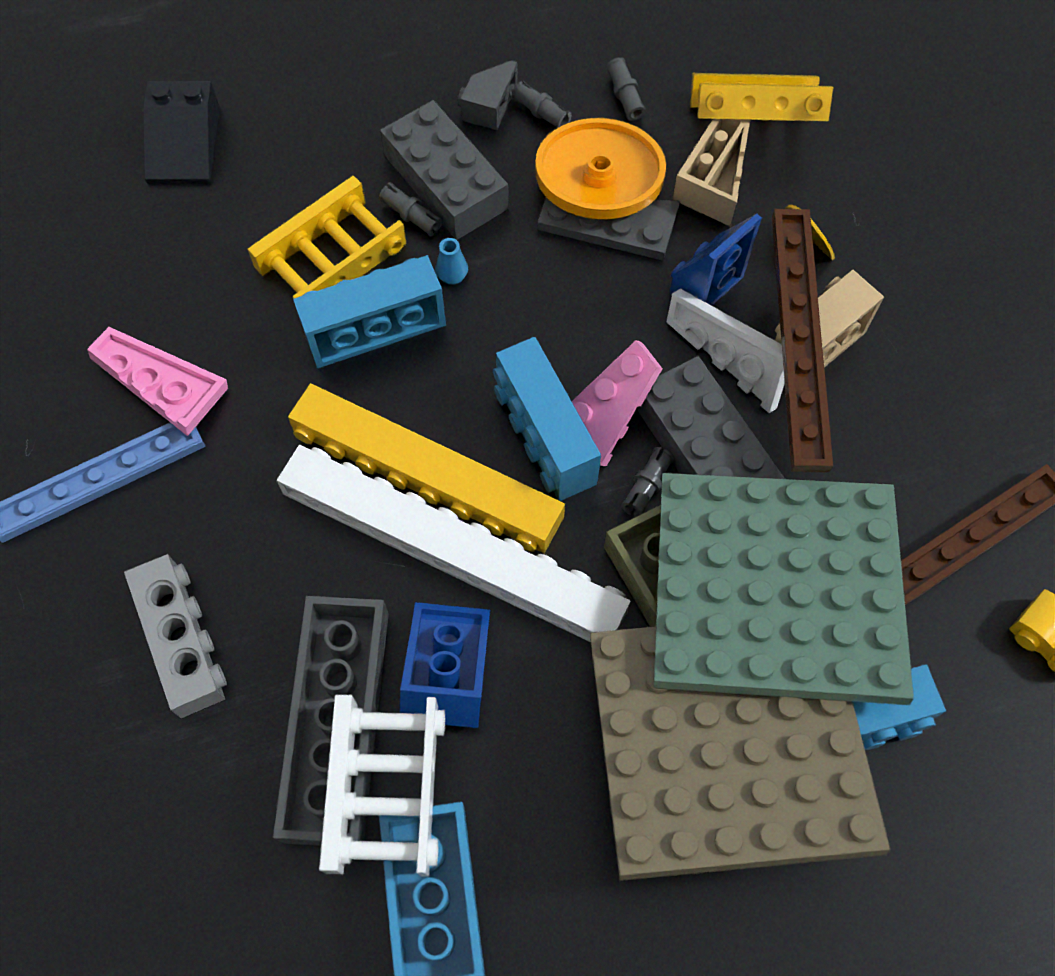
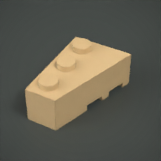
(714, 170)

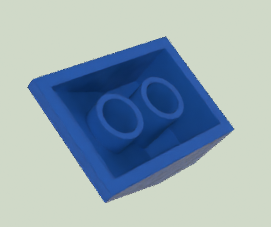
(718, 263)
(446, 662)

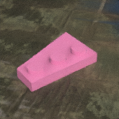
(614, 396)

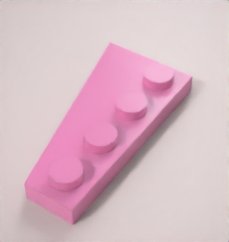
(161, 380)

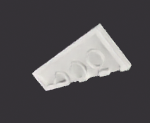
(732, 346)

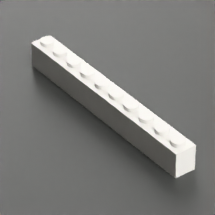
(452, 545)

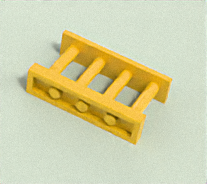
(760, 97)
(321, 218)

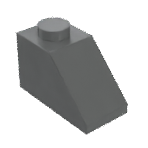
(488, 95)

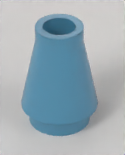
(451, 264)

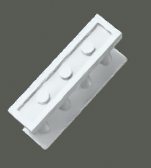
(344, 805)

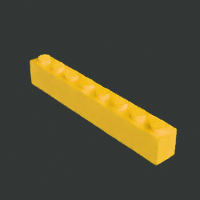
(427, 468)

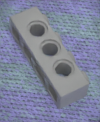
(148, 586)

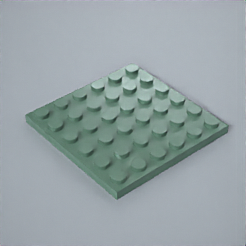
(781, 589)

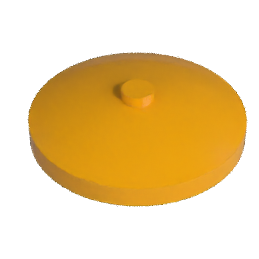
(600, 168)

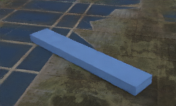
(95, 478)

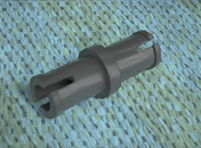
(626, 89)
(541, 105)
(410, 209)
(647, 482)

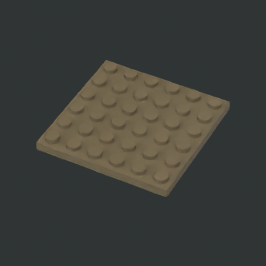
(726, 774)

